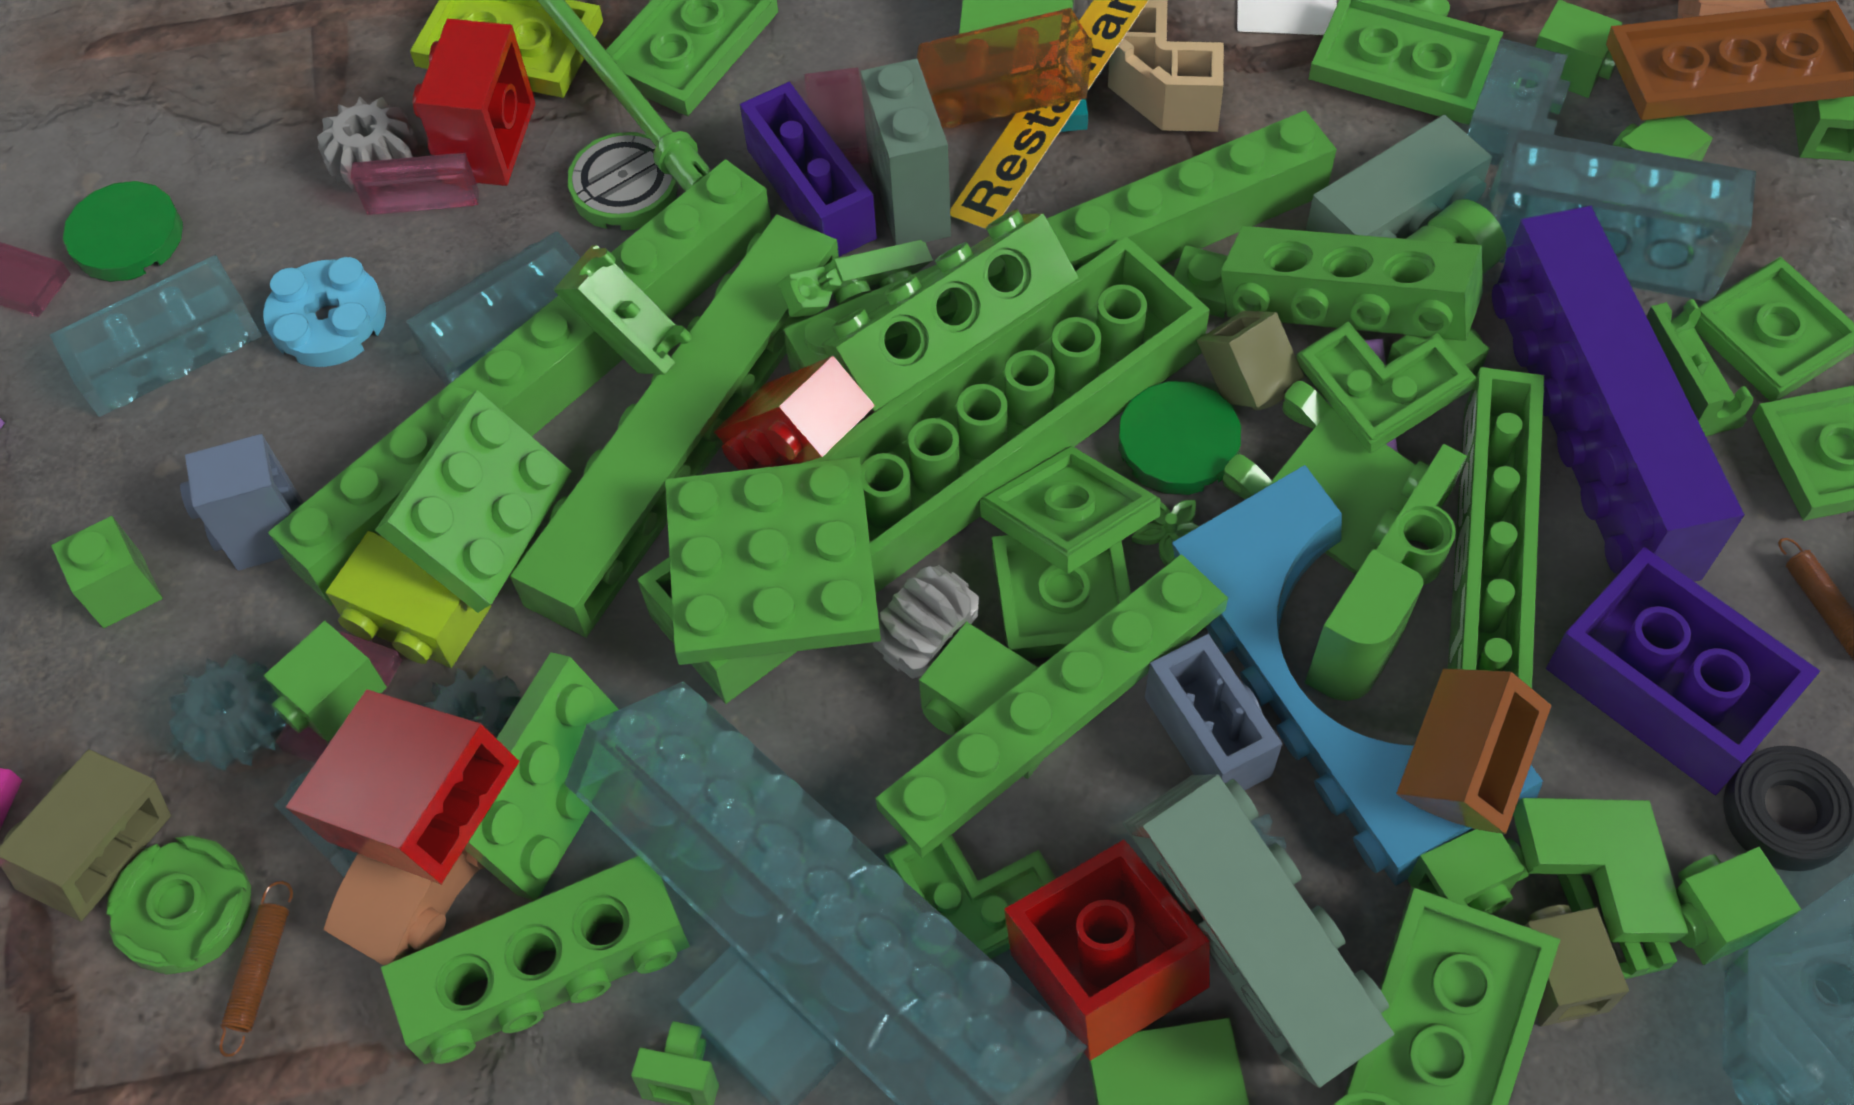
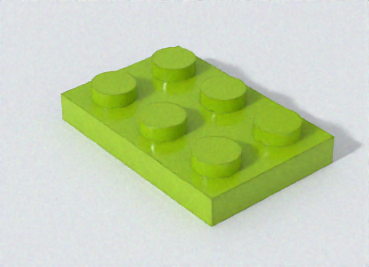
(545, 49)

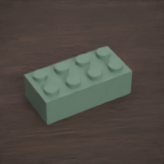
(1260, 928)

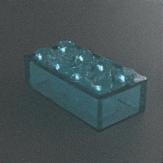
(1664, 215)

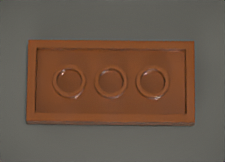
(1735, 60)

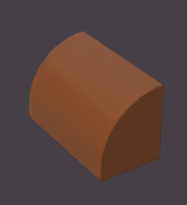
(1475, 748)

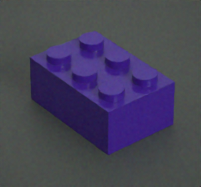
(1680, 669)

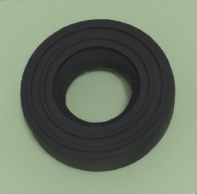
(1816, 777)

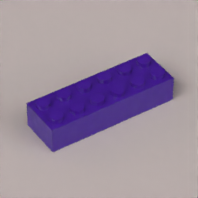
(1613, 396)

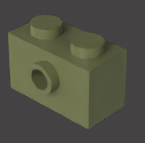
(83, 834)

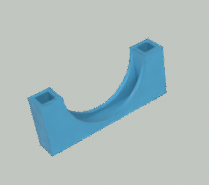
(1256, 560)

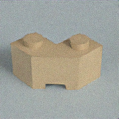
(1166, 80)

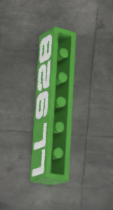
(1498, 525)

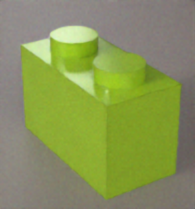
(400, 602)

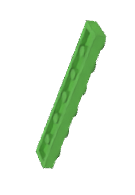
(1049, 706)

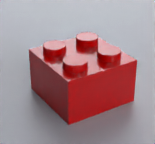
(476, 97)
(1108, 948)

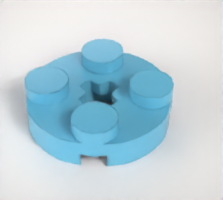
(306, 289)

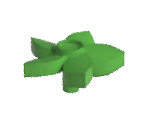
(1168, 528)

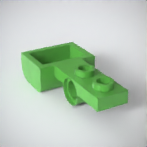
(1384, 591)

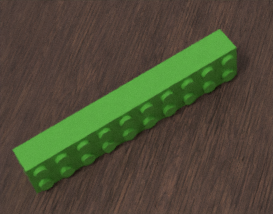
(994, 418)

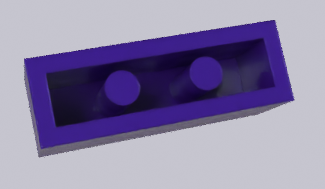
(808, 168)

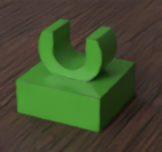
(679, 1072)

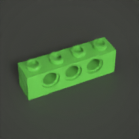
(1034, 273)
(1355, 279)
(430, 981)

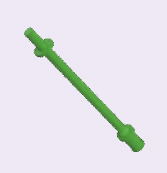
(674, 151)

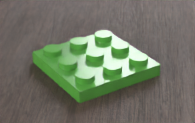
(770, 561)

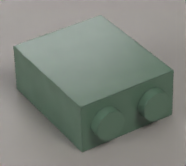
(907, 152)

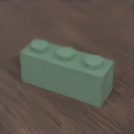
(1404, 185)

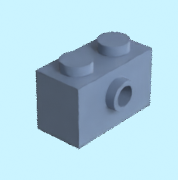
(240, 498)
(1212, 715)

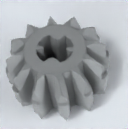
(364, 135)
(924, 619)

